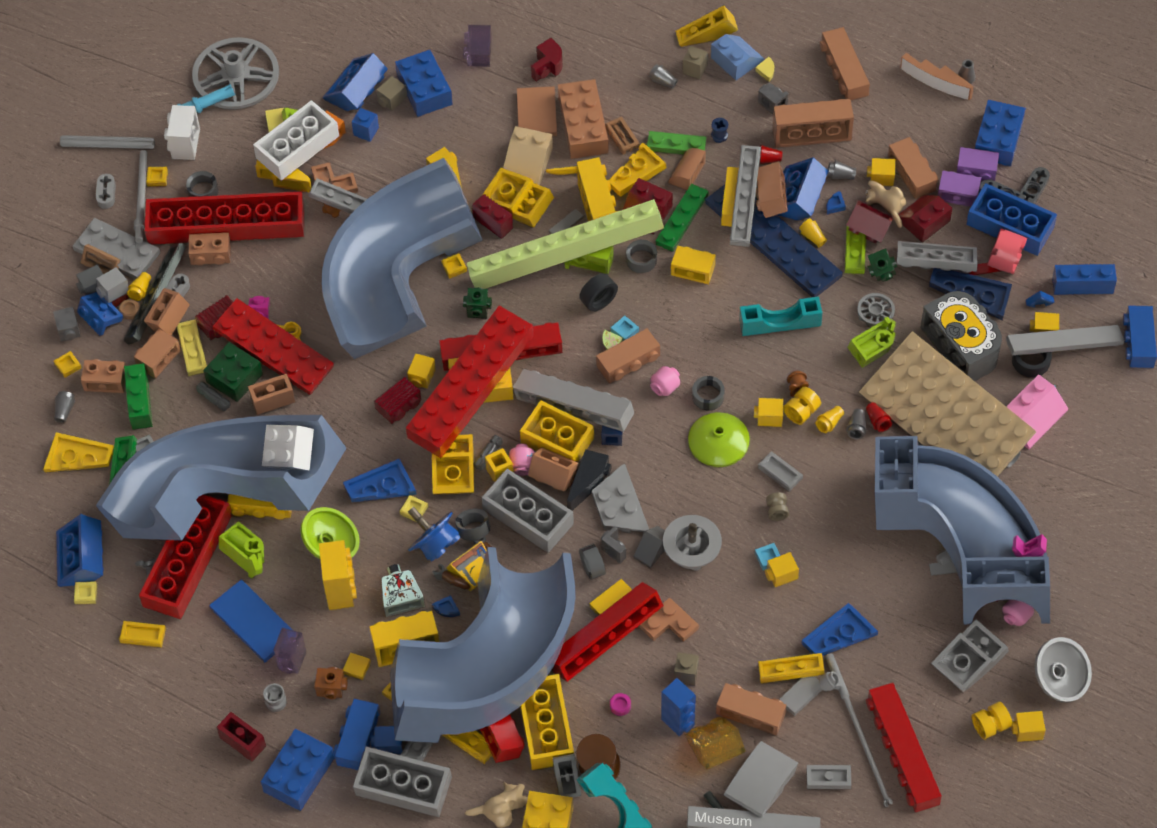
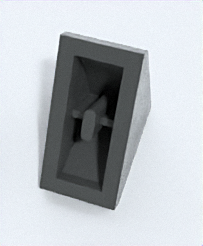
(650, 546)
(566, 775)

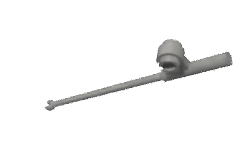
(834, 680)

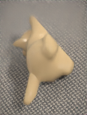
(890, 200)
(500, 807)

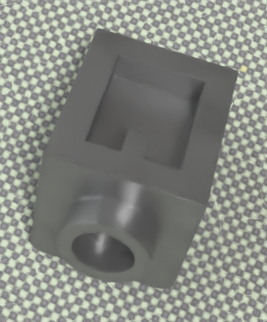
(612, 546)

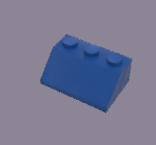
(356, 82)
(803, 188)
(79, 551)

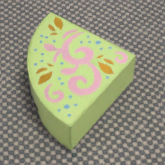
(611, 339)

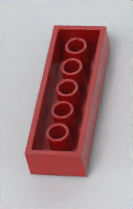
(185, 560)

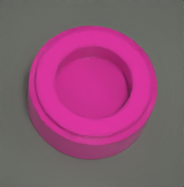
(620, 704)

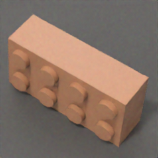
(583, 119)
(812, 123)

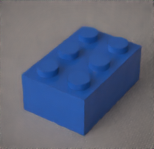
(424, 83)
(1000, 130)
(297, 769)

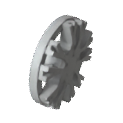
(875, 309)

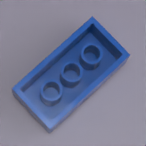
(1001, 210)

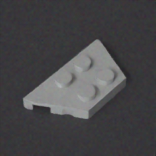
(618, 503)

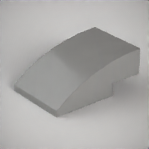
(970, 656)
(761, 779)

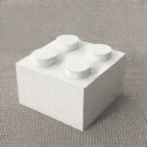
(182, 132)
(287, 447)

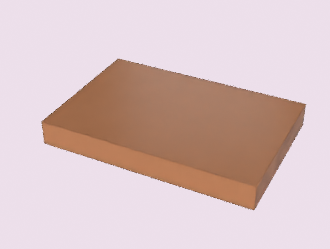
(537, 109)

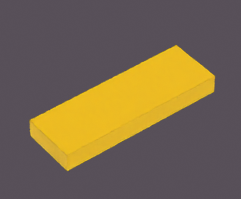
(791, 668)

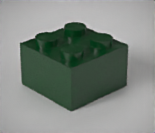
(233, 372)

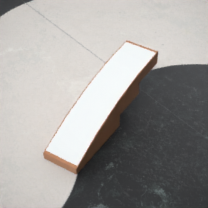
(940, 79)

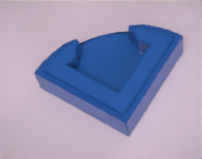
(835, 203)
(1039, 298)
(446, 607)

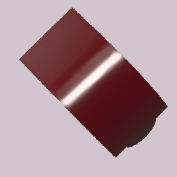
(549, 58)

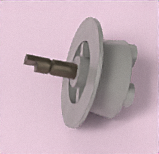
(692, 541)

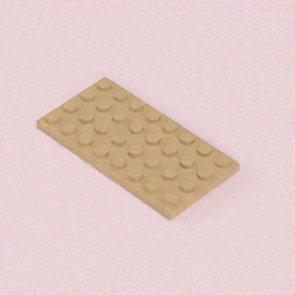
(946, 406)

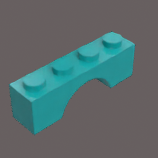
(803, 314)
(600, 782)

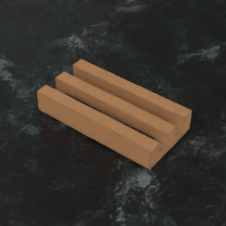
(635, 144)
(99, 257)

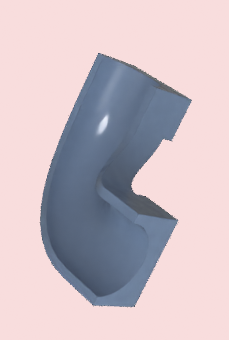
(380, 247)
(160, 483)
(968, 514)
(493, 662)

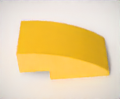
(519, 196)
(455, 469)

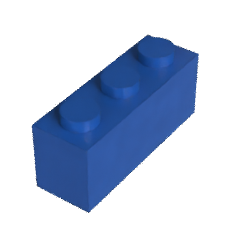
(1084, 279)
(1140, 337)
(678, 707)
(356, 733)

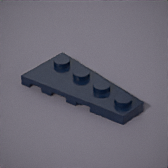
(987, 292)

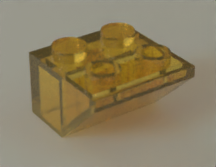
(715, 742)

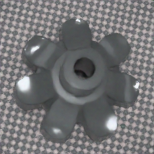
(146, 564)

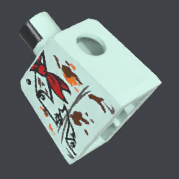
(400, 592)

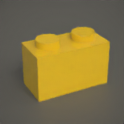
(693, 264)

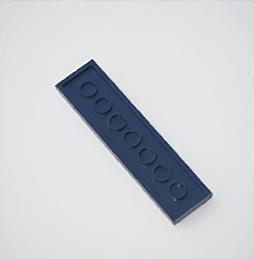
(786, 249)

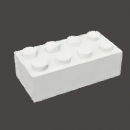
(296, 140)

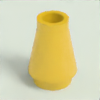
(812, 232)
(138, 288)
(829, 419)

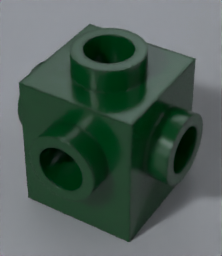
(880, 259)
(477, 303)

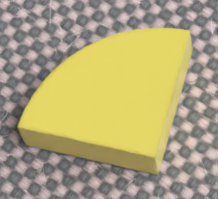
(766, 69)

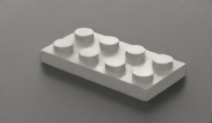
(134, 256)
(937, 256)

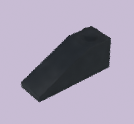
(591, 473)

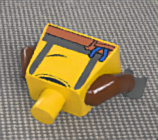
(465, 569)

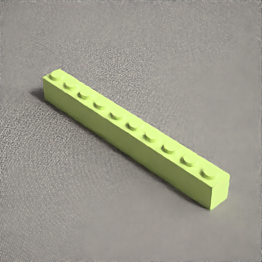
(565, 245)

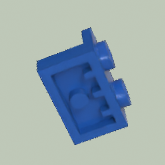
(98, 312)

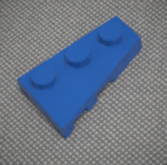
(380, 483)
(839, 631)

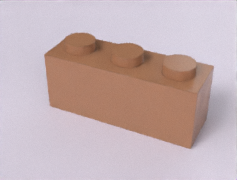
(913, 167)
(771, 190)
(628, 356)
(751, 708)

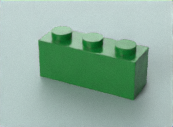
(138, 396)

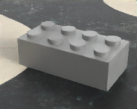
(527, 510)
(402, 781)

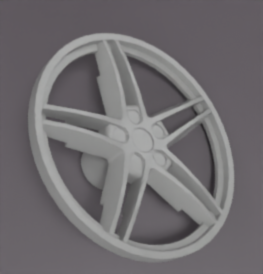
(235, 71)

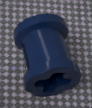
(719, 130)

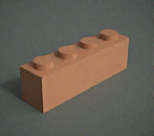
(845, 64)

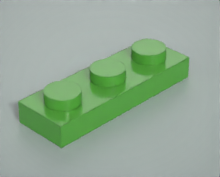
(674, 142)

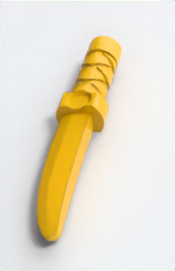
(562, 171)

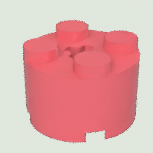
(1007, 251)

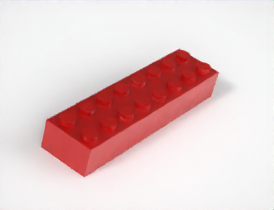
(239, 215)
(469, 381)

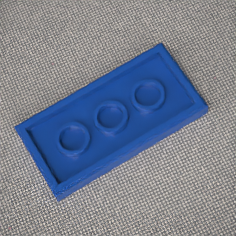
(249, 619)

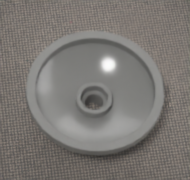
(1071, 668)

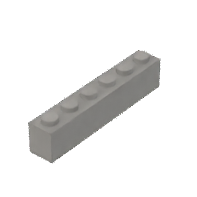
(574, 399)

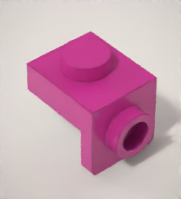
(260, 304)
(1033, 548)

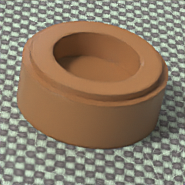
(129, 309)

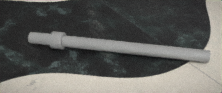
(139, 222)

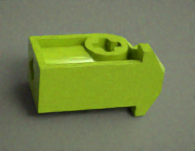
(597, 261)
(873, 342)
(243, 548)

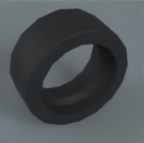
(598, 292)
(1032, 370)

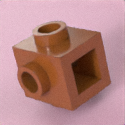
(330, 683)

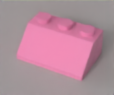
(1039, 407)

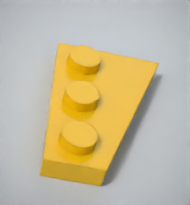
(641, 165)
(77, 453)

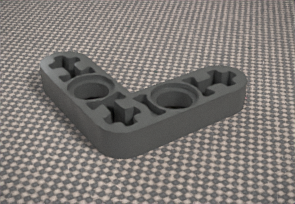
(1031, 183)

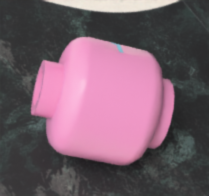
(665, 381)
(521, 459)
(1017, 612)

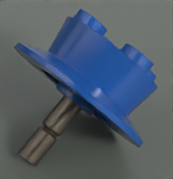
(435, 536)

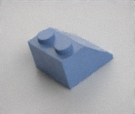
(735, 55)

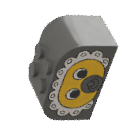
(963, 333)

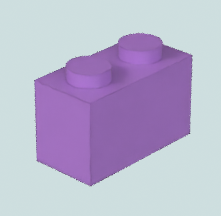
(978, 163)
(959, 188)

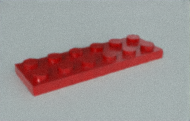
(273, 346)

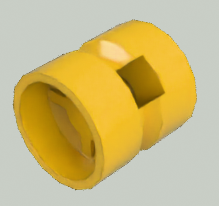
(802, 405)
(994, 719)

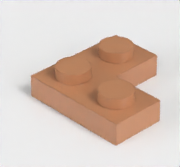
(325, 173)
(670, 617)

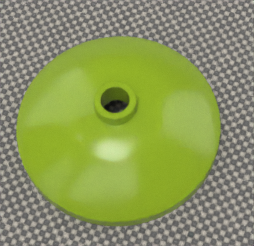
(716, 448)
(328, 525)

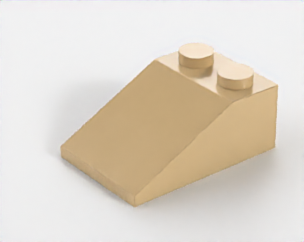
(529, 153)

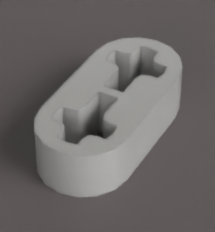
(109, 191)
(181, 289)

